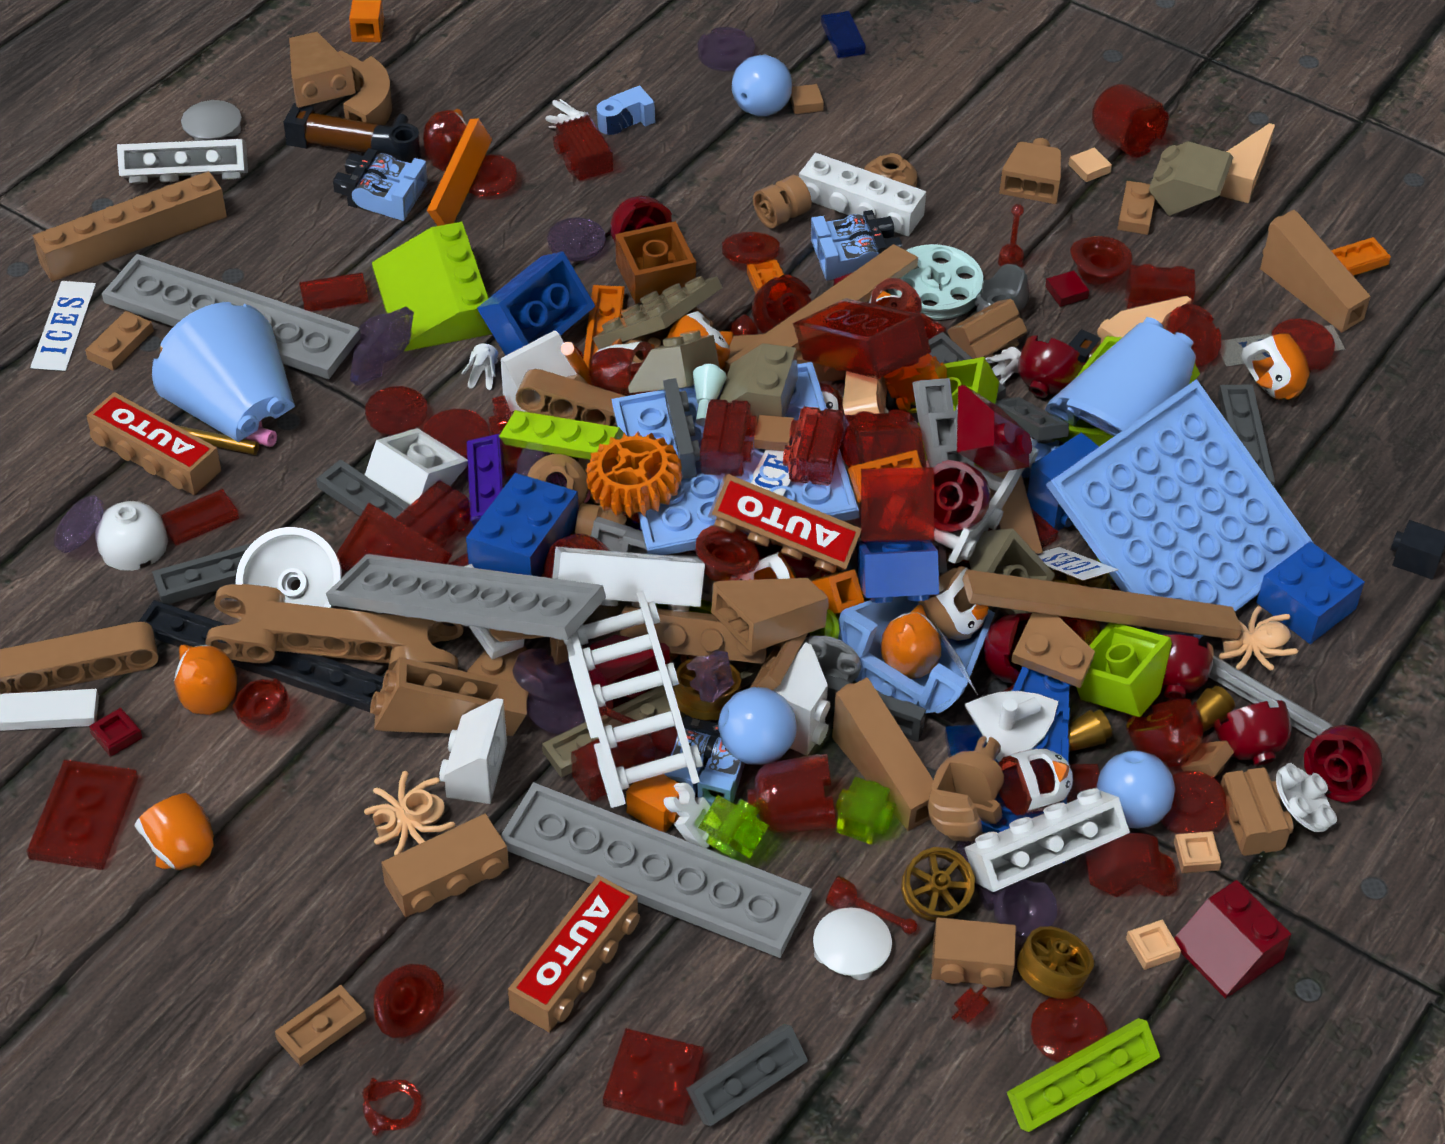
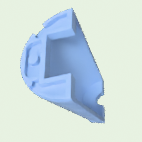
(224, 369)
(1128, 379)
(863, 629)

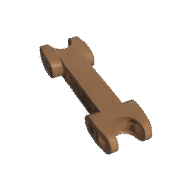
(273, 625)

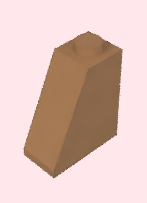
(769, 609)

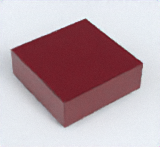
(1067, 288)
(115, 732)

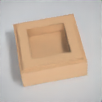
(1090, 164)
(1197, 852)
(1153, 944)

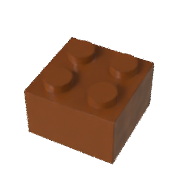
(654, 259)

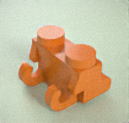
(900, 381)

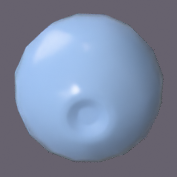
(762, 85)
(757, 725)
(1142, 786)

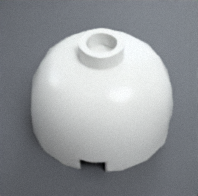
(131, 535)

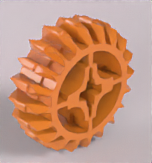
(634, 474)

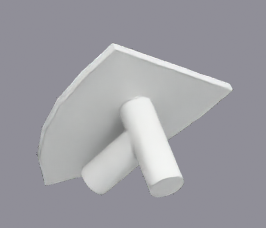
(1013, 719)

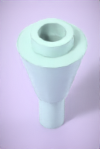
(708, 384)

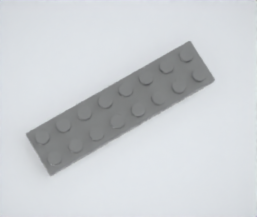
(172, 293)
(467, 596)
(657, 868)

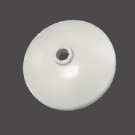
(292, 555)

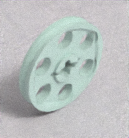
(947, 277)

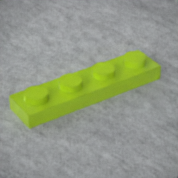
(557, 434)
(1083, 1074)

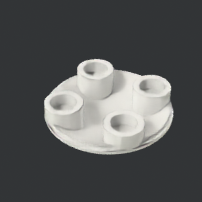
(1305, 797)
(852, 942)

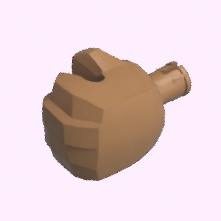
(967, 791)

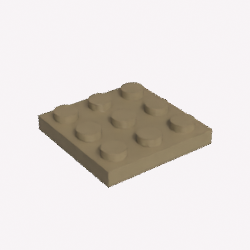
(657, 311)

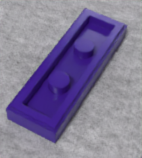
(484, 473)

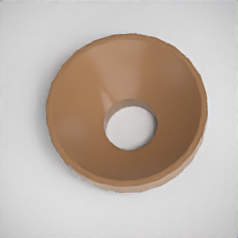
(904, 173)
(566, 466)

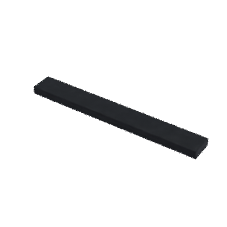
(299, 670)

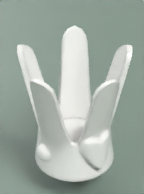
(570, 111)
(483, 358)
(1006, 364)

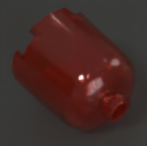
(1129, 118)
(793, 795)

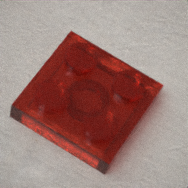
(898, 504)
(653, 1076)

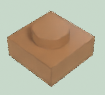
(1209, 758)

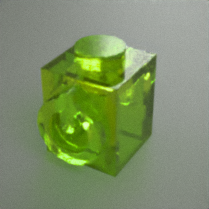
(864, 810)
(733, 827)

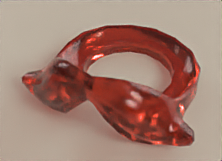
(381, 1089)

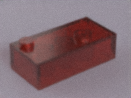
(862, 338)

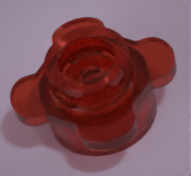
(970, 1004)

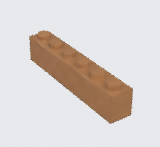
(129, 226)

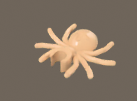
(1264, 640)
(414, 810)

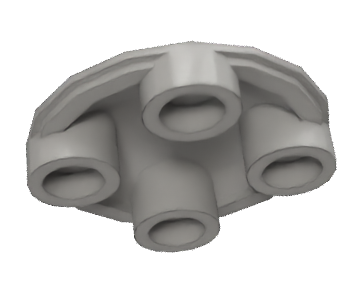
(211, 120)
(835, 657)

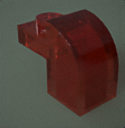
(1131, 862)

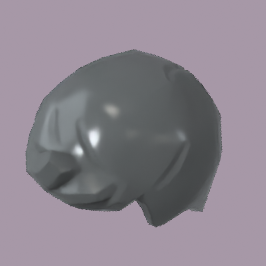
(1007, 283)

